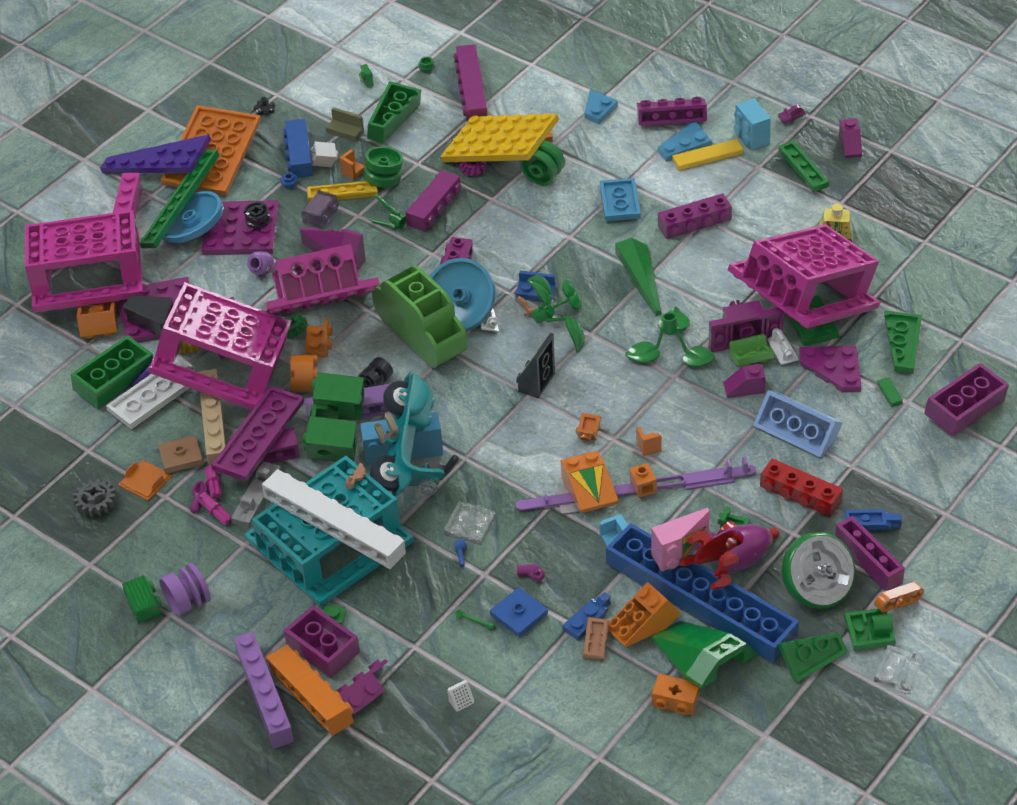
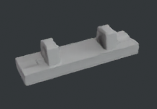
(253, 498)

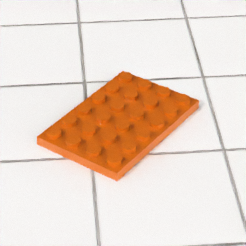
(230, 135)

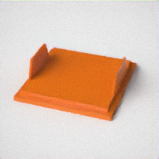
(144, 479)

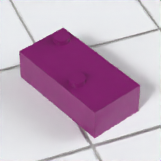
(966, 399)

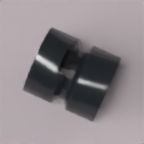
(376, 373)

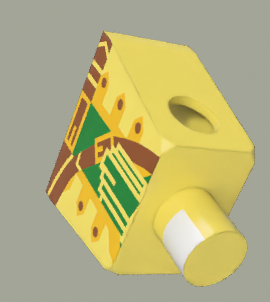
(839, 220)

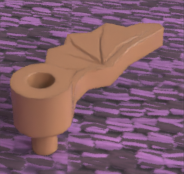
(520, 300)
(358, 475)

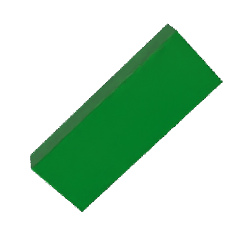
(890, 392)

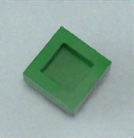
(366, 75)
(336, 613)

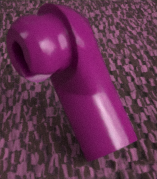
(532, 571)

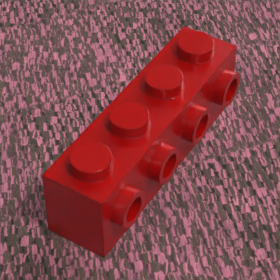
(801, 487)

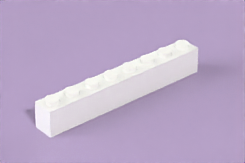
(334, 519)

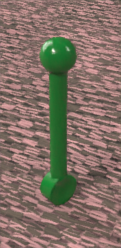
(460, 613)

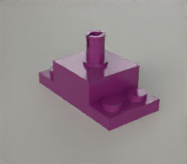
(741, 322)

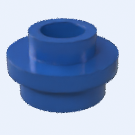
(289, 180)

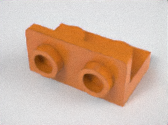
(318, 339)

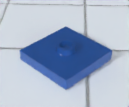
(518, 612)

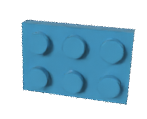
(620, 199)

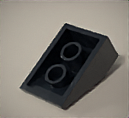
(538, 370)

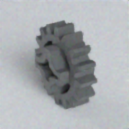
(94, 497)

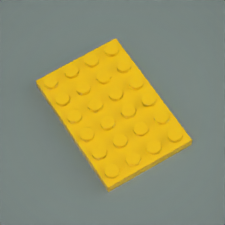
(500, 138)

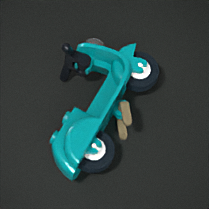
(411, 405)

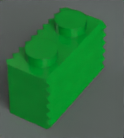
(142, 598)

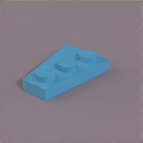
(686, 140)

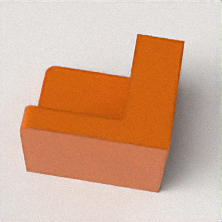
(349, 166)
(648, 443)

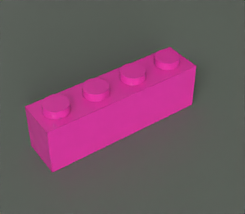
(129, 193)

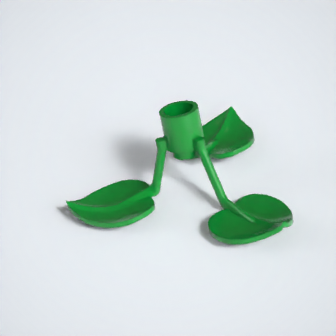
(544, 312)
(670, 323)

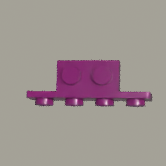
(363, 689)

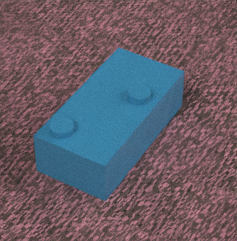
(426, 442)

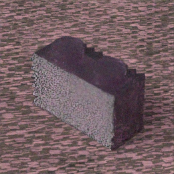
(320, 209)

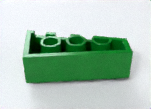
(392, 110)

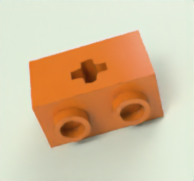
(675, 694)

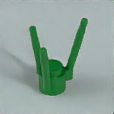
(396, 218)

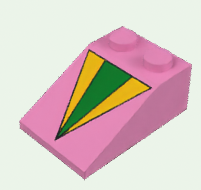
(670, 540)

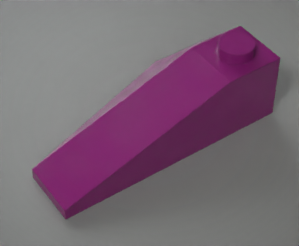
(321, 240)

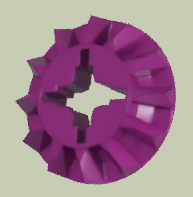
(472, 170)

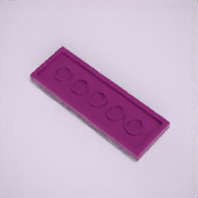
(258, 433)

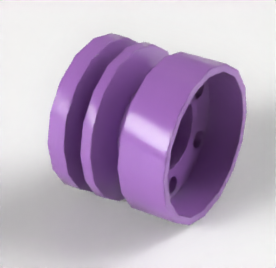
(187, 587)

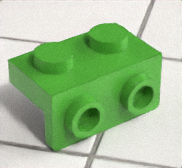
(750, 350)

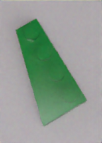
(903, 338)

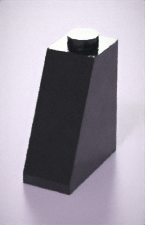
(148, 311)

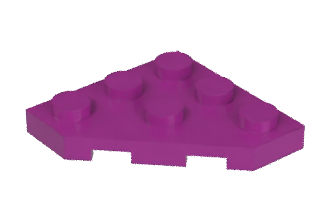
(833, 365)

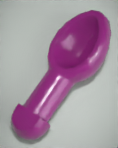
(199, 488)

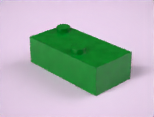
(111, 371)

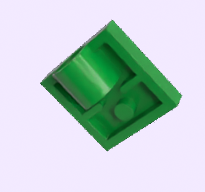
(870, 629)

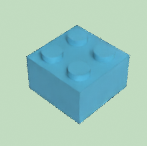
(752, 124)

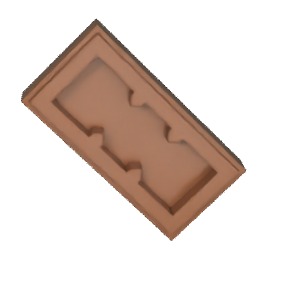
(595, 639)

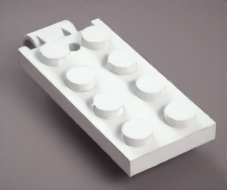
(147, 397)

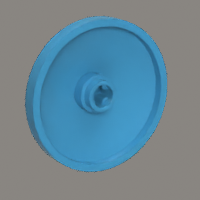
(196, 218)
(468, 288)

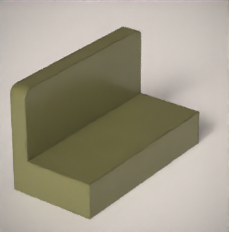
(345, 124)

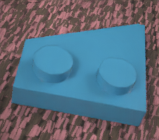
(599, 106)

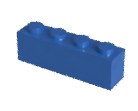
(298, 147)

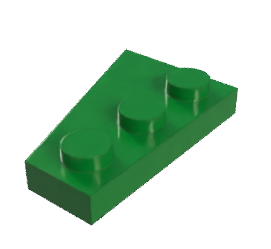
(811, 653)

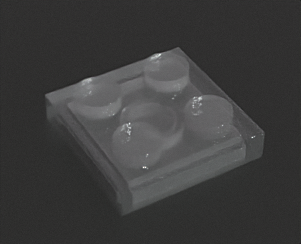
(469, 523)

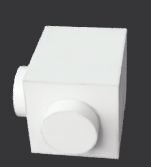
(323, 154)

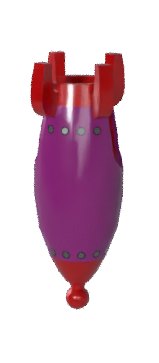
(733, 547)

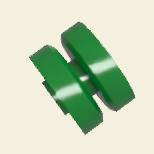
(544, 164)
(383, 166)

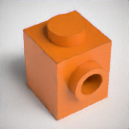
(643, 480)

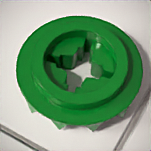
(299, 325)

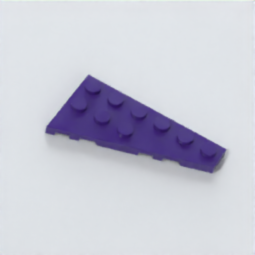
(165, 158)

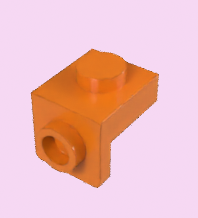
(588, 426)

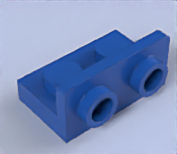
(526, 290)

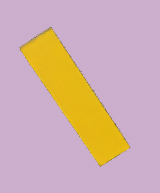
(707, 154)
(345, 190)

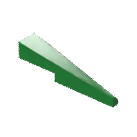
(637, 261)

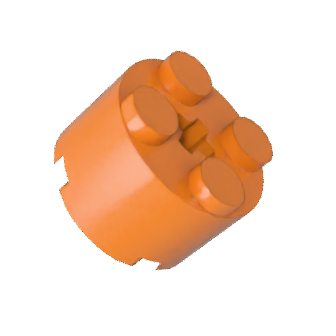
(302, 373)

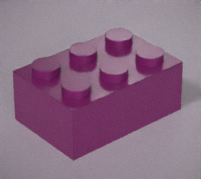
(322, 641)

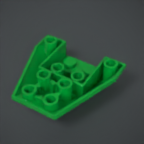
(700, 650)

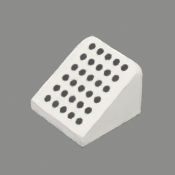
(460, 696)

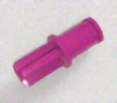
(213, 482)
(215, 508)

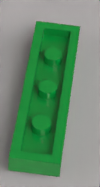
(803, 166)

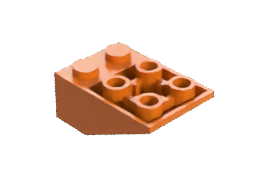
(643, 616)

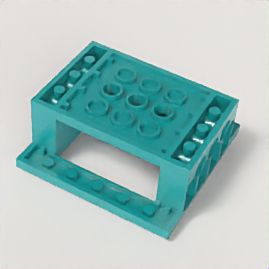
(298, 546)

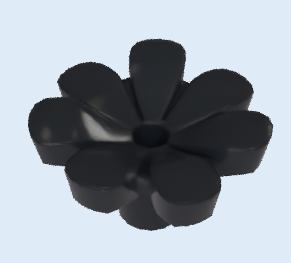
(264, 106)

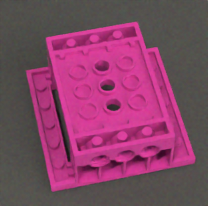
(79, 243)
(793, 264)
(332, 278)
(228, 330)

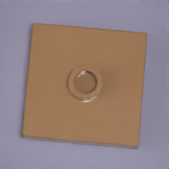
(180, 454)

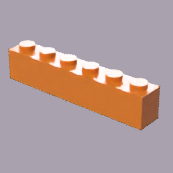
(310, 689)

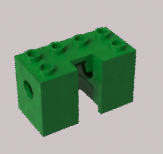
(333, 398)

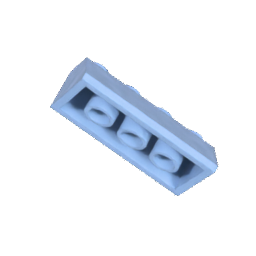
(797, 423)

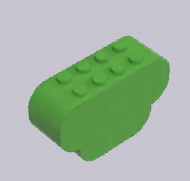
(421, 315)

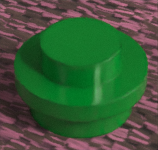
(426, 64)

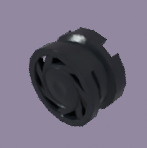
(256, 214)

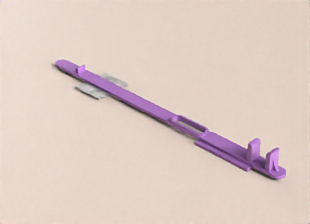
(690, 481)

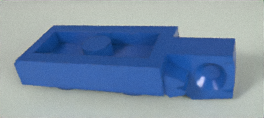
(875, 519)
(577, 624)

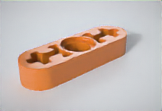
(899, 597)

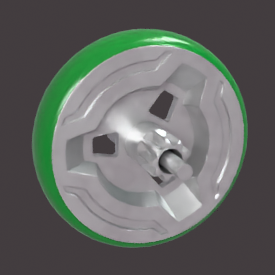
(799, 565)

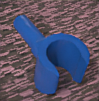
(460, 545)

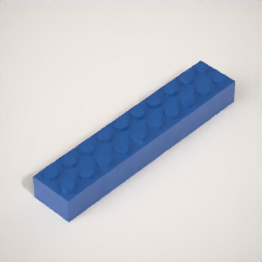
(689, 587)

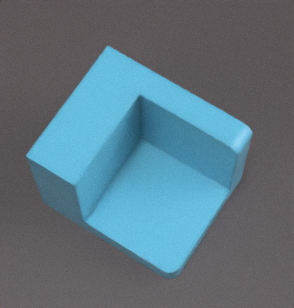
(611, 528)

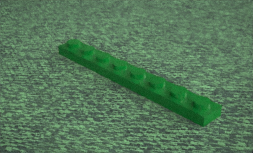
(178, 200)

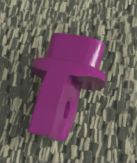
(792, 114)

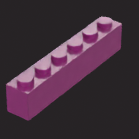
(471, 83)

